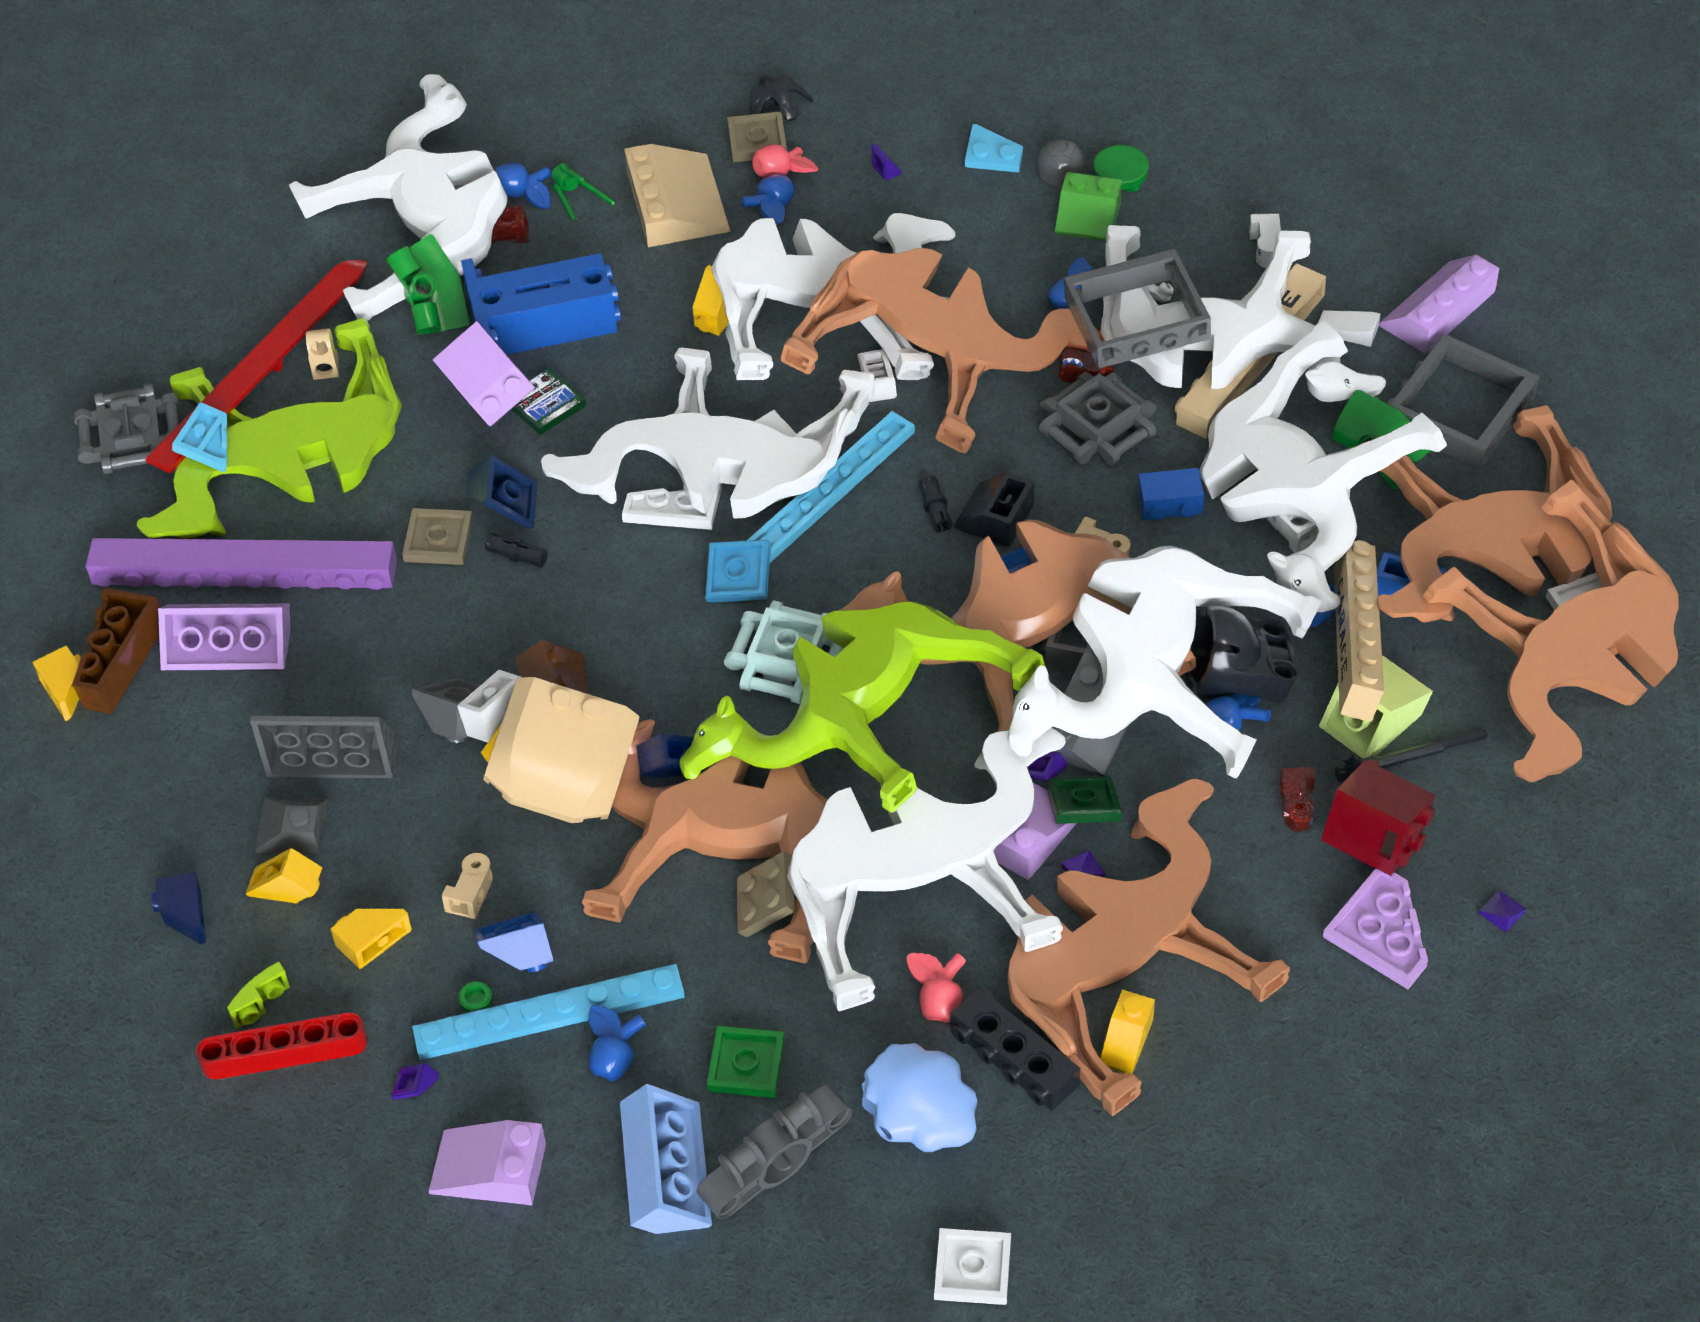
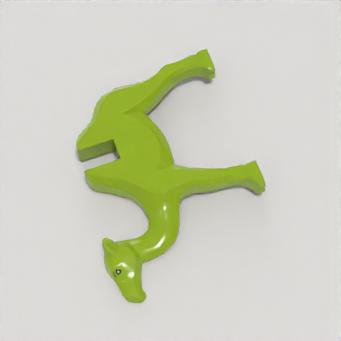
(288, 440)
(854, 689)

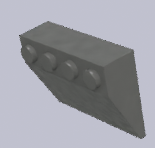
(325, 746)

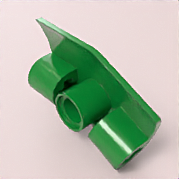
(443, 302)
(1367, 419)

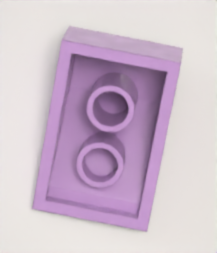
(483, 374)
(1033, 840)
(490, 1162)

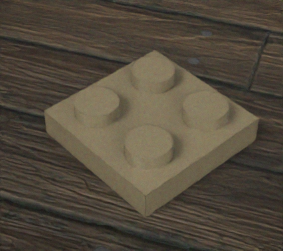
(753, 132)
(437, 536)
(764, 895)

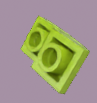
(248, 1003)

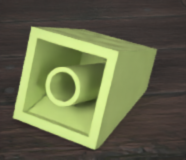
(1399, 707)

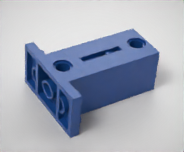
(544, 303)

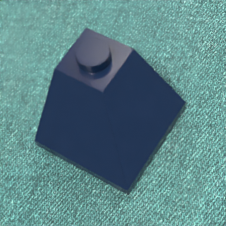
(504, 490)

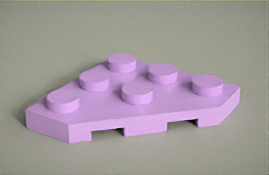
(1382, 928)

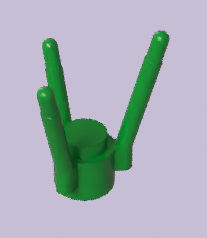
(568, 180)

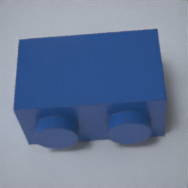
(1170, 494)

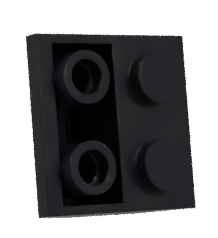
(997, 508)

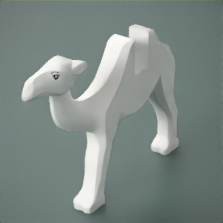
(421, 192)
(760, 269)
(1239, 328)
(721, 448)
(1294, 470)
(1147, 649)
(922, 846)

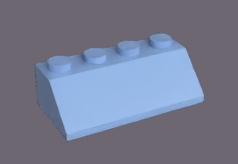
(663, 1161)

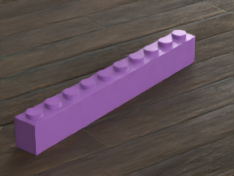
(241, 563)

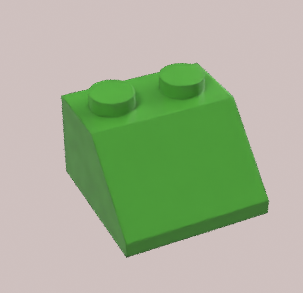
(1088, 206)

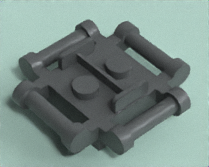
(1100, 414)
(126, 429)

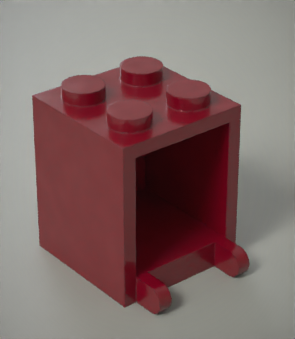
(1379, 817)

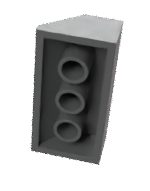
(1088, 753)

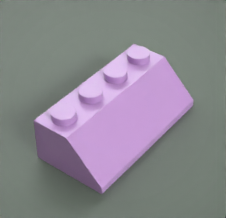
(1442, 302)
(224, 636)

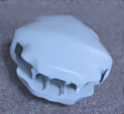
(919, 1098)

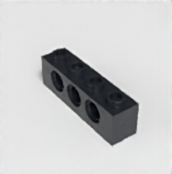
(1009, 1033)

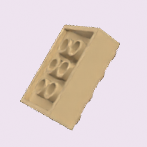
(674, 194)

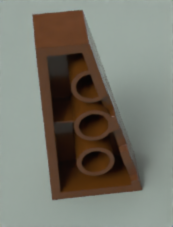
(116, 648)
(553, 665)

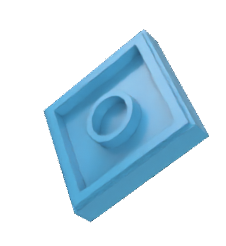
(738, 571)

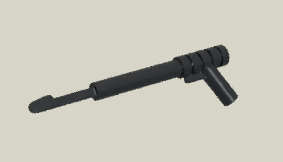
(1402, 756)

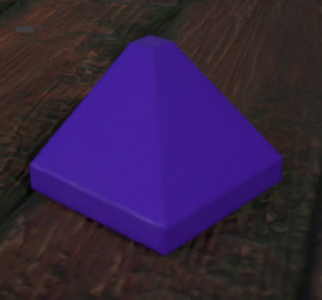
(883, 163)
(1047, 766)
(1084, 863)
(1502, 911)
(413, 1081)

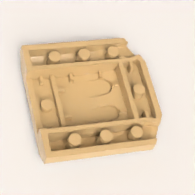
(560, 751)

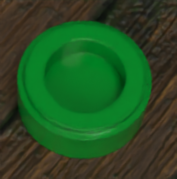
(475, 996)

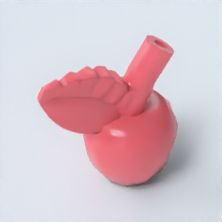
(777, 160)
(939, 993)

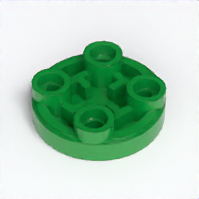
(1122, 163)

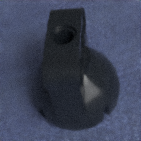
(1241, 655)

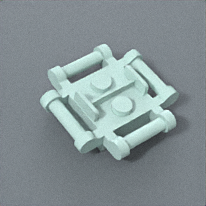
(773, 648)

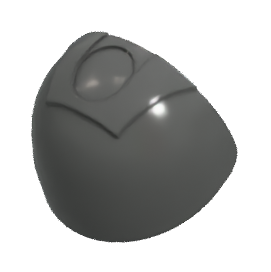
(1057, 159)

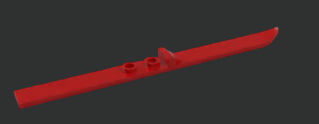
(268, 353)

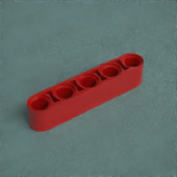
(266, 1040)

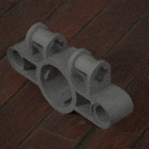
(773, 1150)

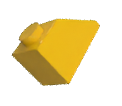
(709, 306)
(57, 675)
(285, 878)
(369, 933)
(1127, 1031)

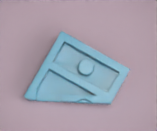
(992, 151)
(204, 437)

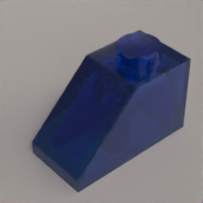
(662, 755)
(181, 905)

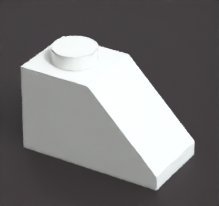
(486, 706)

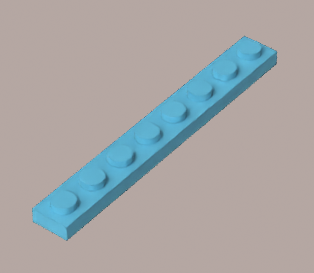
(842, 478)
(546, 1011)

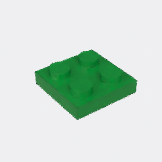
(746, 1061)

